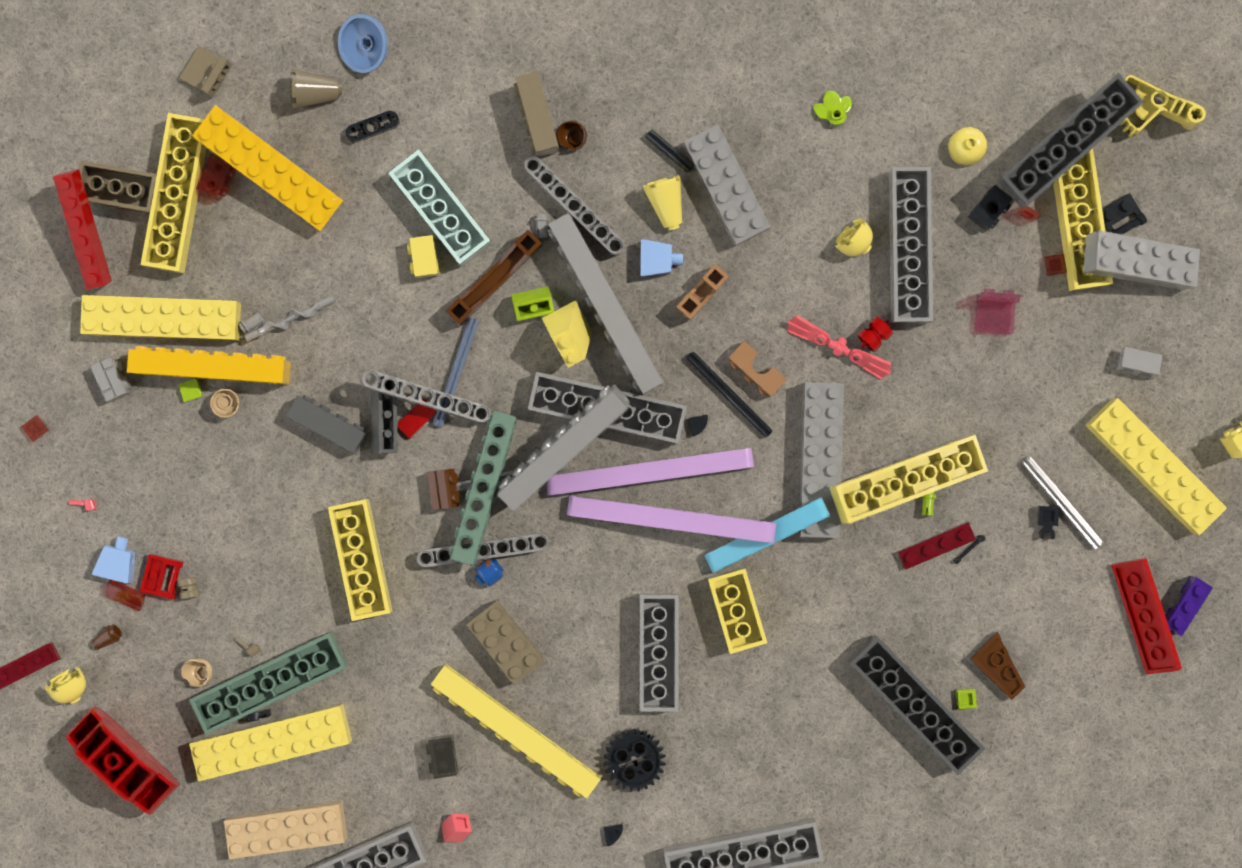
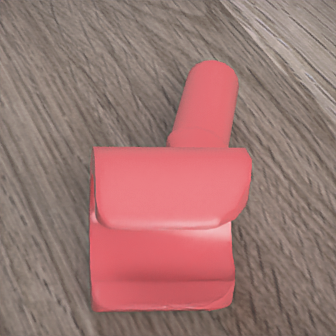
(89, 504)

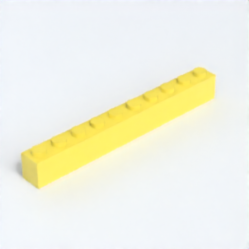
(516, 731)

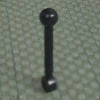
(981, 538)

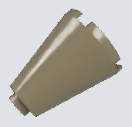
(312, 89)

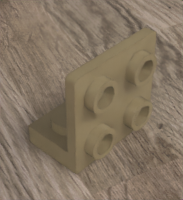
(205, 71)

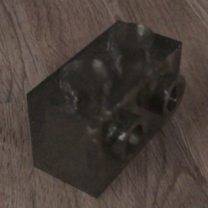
(443, 756)

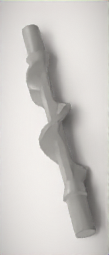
(293, 314)

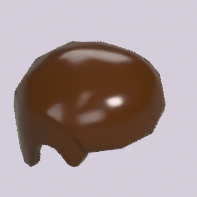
(571, 135)

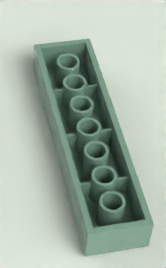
(269, 682)

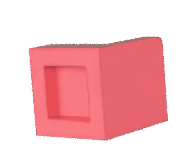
(456, 828)

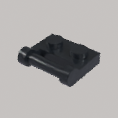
(1119, 210)

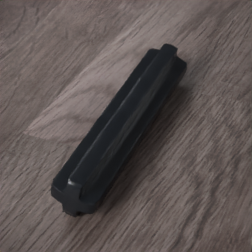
(669, 150)

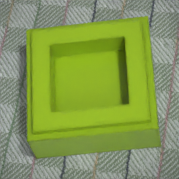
(190, 390)
(966, 698)

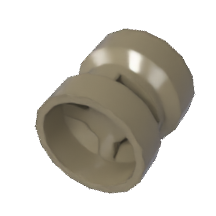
(188, 588)

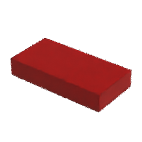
(416, 420)

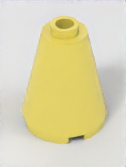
(666, 200)

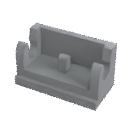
(1139, 363)

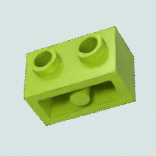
(532, 303)

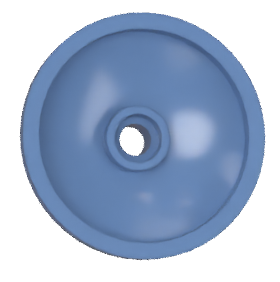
(355, 46)

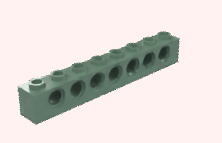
(470, 555)

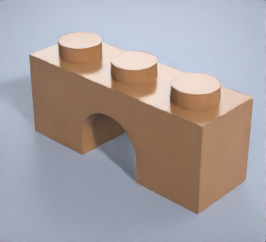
(702, 292)
(767, 383)

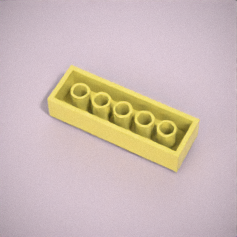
(360, 559)

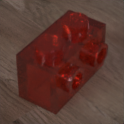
(216, 177)

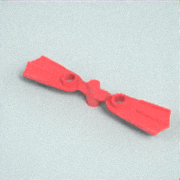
(806, 330)

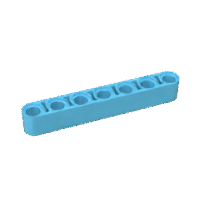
(785, 527)

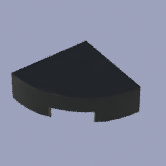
(697, 424)
(259, 714)
(612, 833)

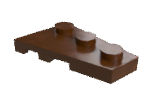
(998, 667)

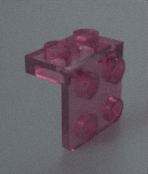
(995, 311)

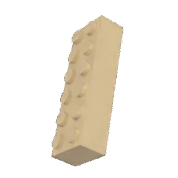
(285, 829)

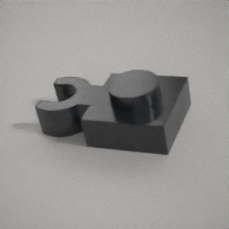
(1048, 517)

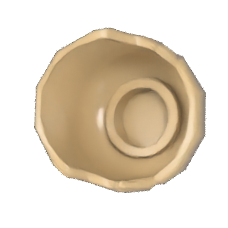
(224, 403)
(197, 672)

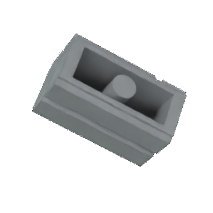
(110, 379)

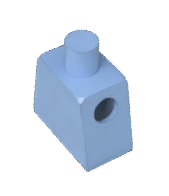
(657, 258)
(116, 562)

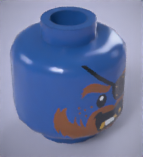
(489, 572)

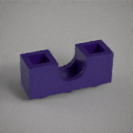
(1193, 596)

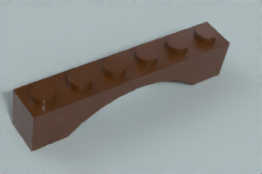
(483, 289)

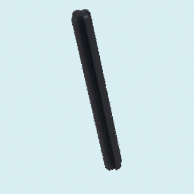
(729, 394)

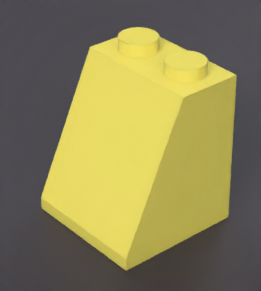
(569, 332)

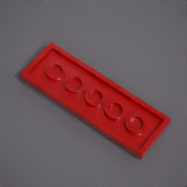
(1146, 616)

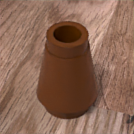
(108, 636)

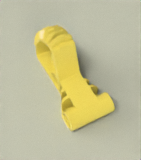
(1173, 107)

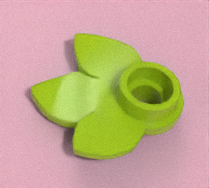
(832, 105)

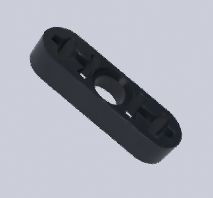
(384, 117)

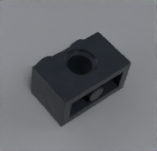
(995, 197)

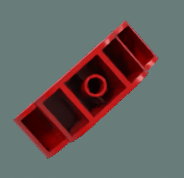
(121, 761)

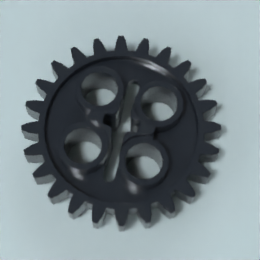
(641, 776)

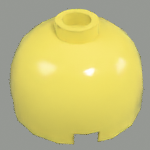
(967, 146)
(856, 239)
(67, 687)

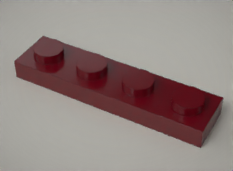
(936, 545)
(28, 664)

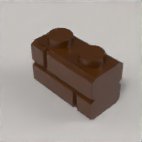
(443, 489)

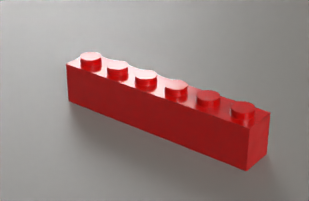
(82, 229)

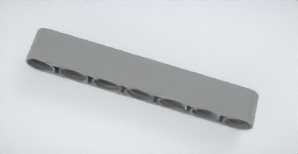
(570, 197)
(415, 396)
(493, 551)

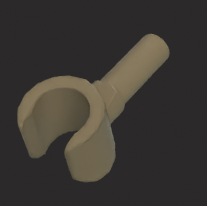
(251, 650)

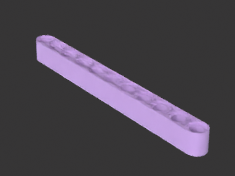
(650, 471)
(671, 519)

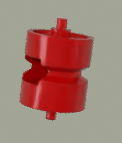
(877, 331)

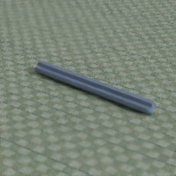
(457, 368)

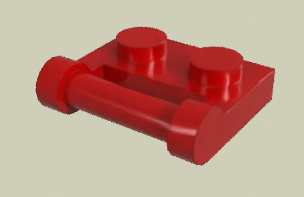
(155, 575)

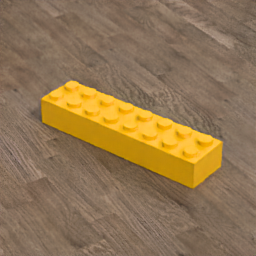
(267, 168)
(205, 366)

